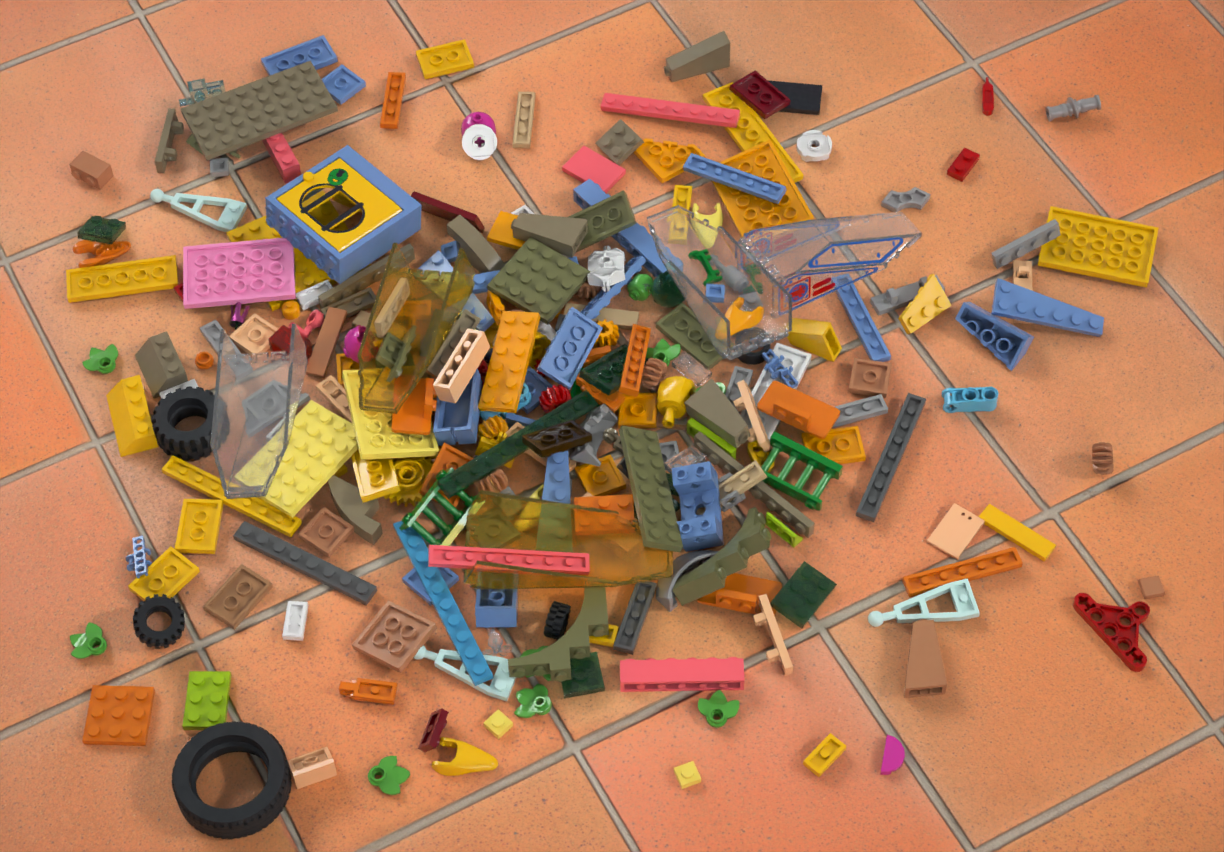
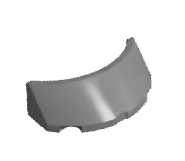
(595, 423)
(681, 566)

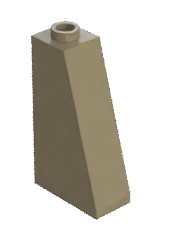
(700, 58)
(556, 232)
(717, 414)

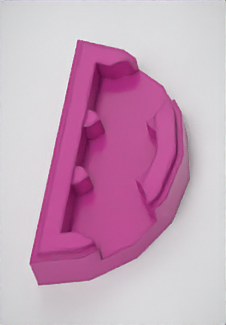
(893, 755)

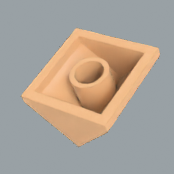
(312, 767)

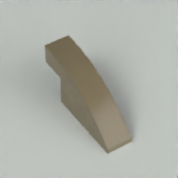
(476, 247)
(354, 511)

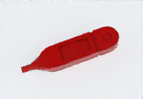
(987, 98)

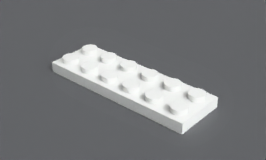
(792, 357)

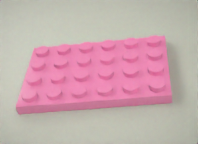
(238, 273)

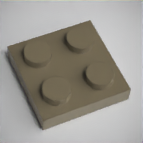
(619, 142)

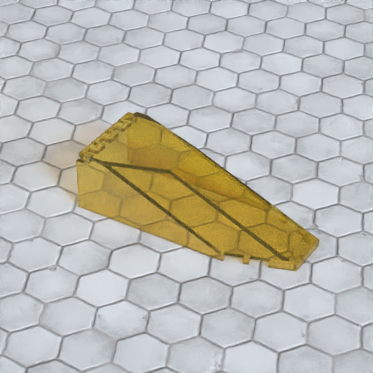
(431, 307)
(543, 525)

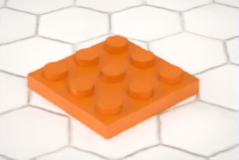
(118, 715)

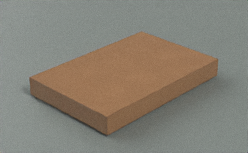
(238, 596)

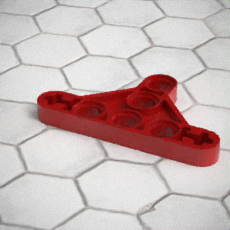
(1110, 619)

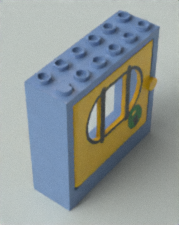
(386, 209)

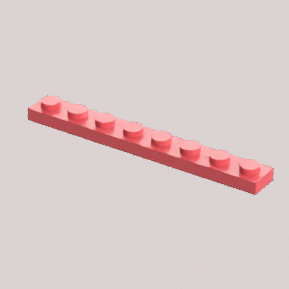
(670, 110)
(543, 560)

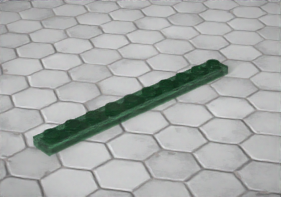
(513, 446)

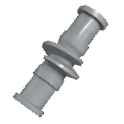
(1073, 107)

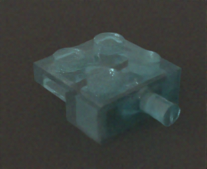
(200, 91)

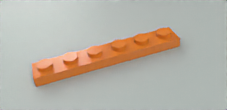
(634, 360)
(968, 569)

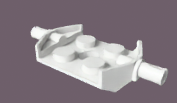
(606, 267)

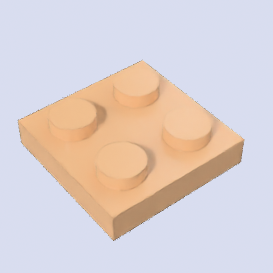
(253, 335)

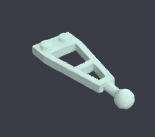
(228, 220)
(961, 595)
(500, 685)

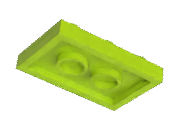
(206, 699)

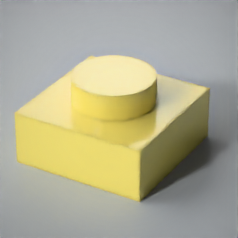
(498, 724)
(687, 774)

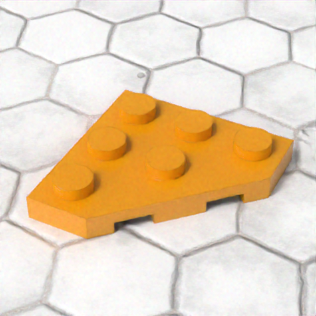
(665, 158)

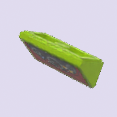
(782, 529)

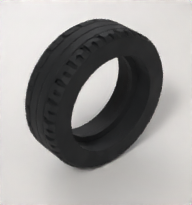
(225, 739)

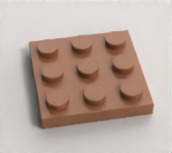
(394, 636)

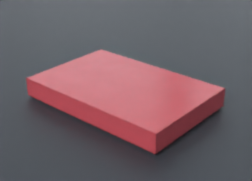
(590, 165)

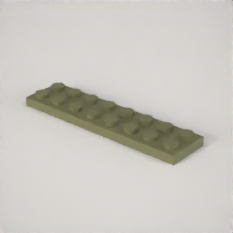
(650, 489)

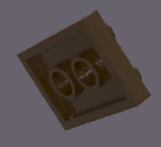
(557, 438)

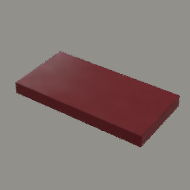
(446, 210)

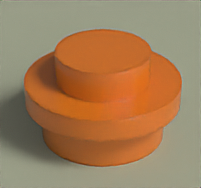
(204, 360)

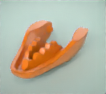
(103, 252)

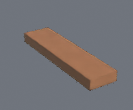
(326, 342)

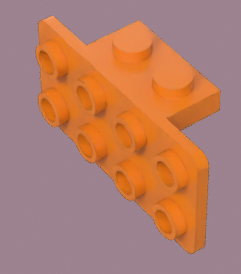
(798, 409)
(417, 410)
(742, 593)

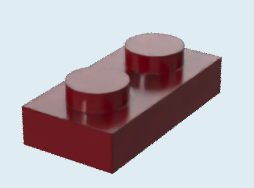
(434, 727)

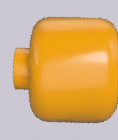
(290, 309)

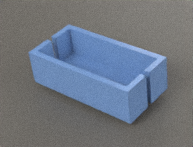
(459, 420)

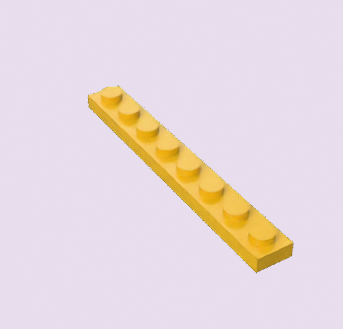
(212, 487)

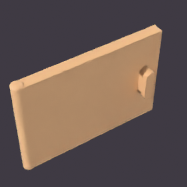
(955, 531)

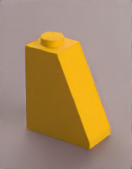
(815, 337)

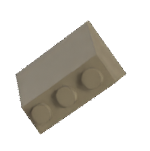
(160, 364)

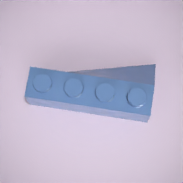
(996, 334)

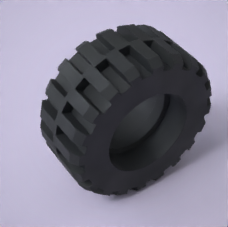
(177, 407)

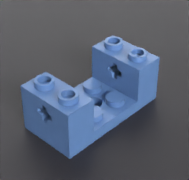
(699, 488)

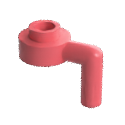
(314, 320)

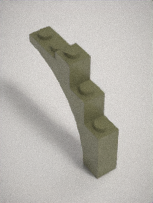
(730, 559)
(574, 644)

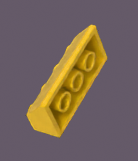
(131, 416)

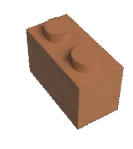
(91, 170)

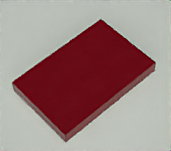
(760, 94)

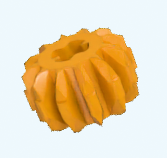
(608, 335)
(492, 427)

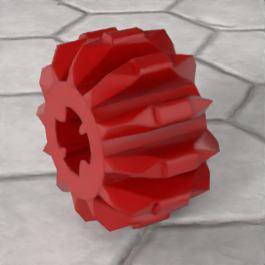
(554, 397)

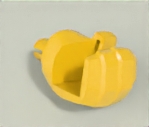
(671, 398)

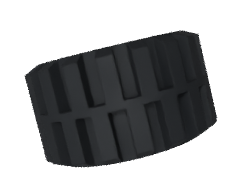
(164, 637)

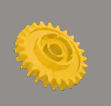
(416, 470)

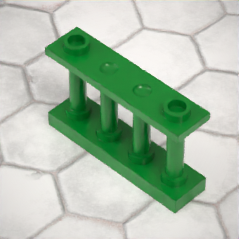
(813, 461)
(449, 531)

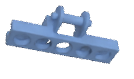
(781, 372)
(139, 555)

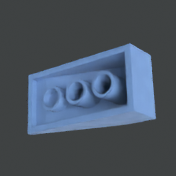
(496, 608)

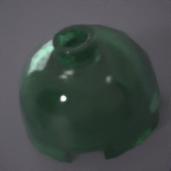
(666, 291)

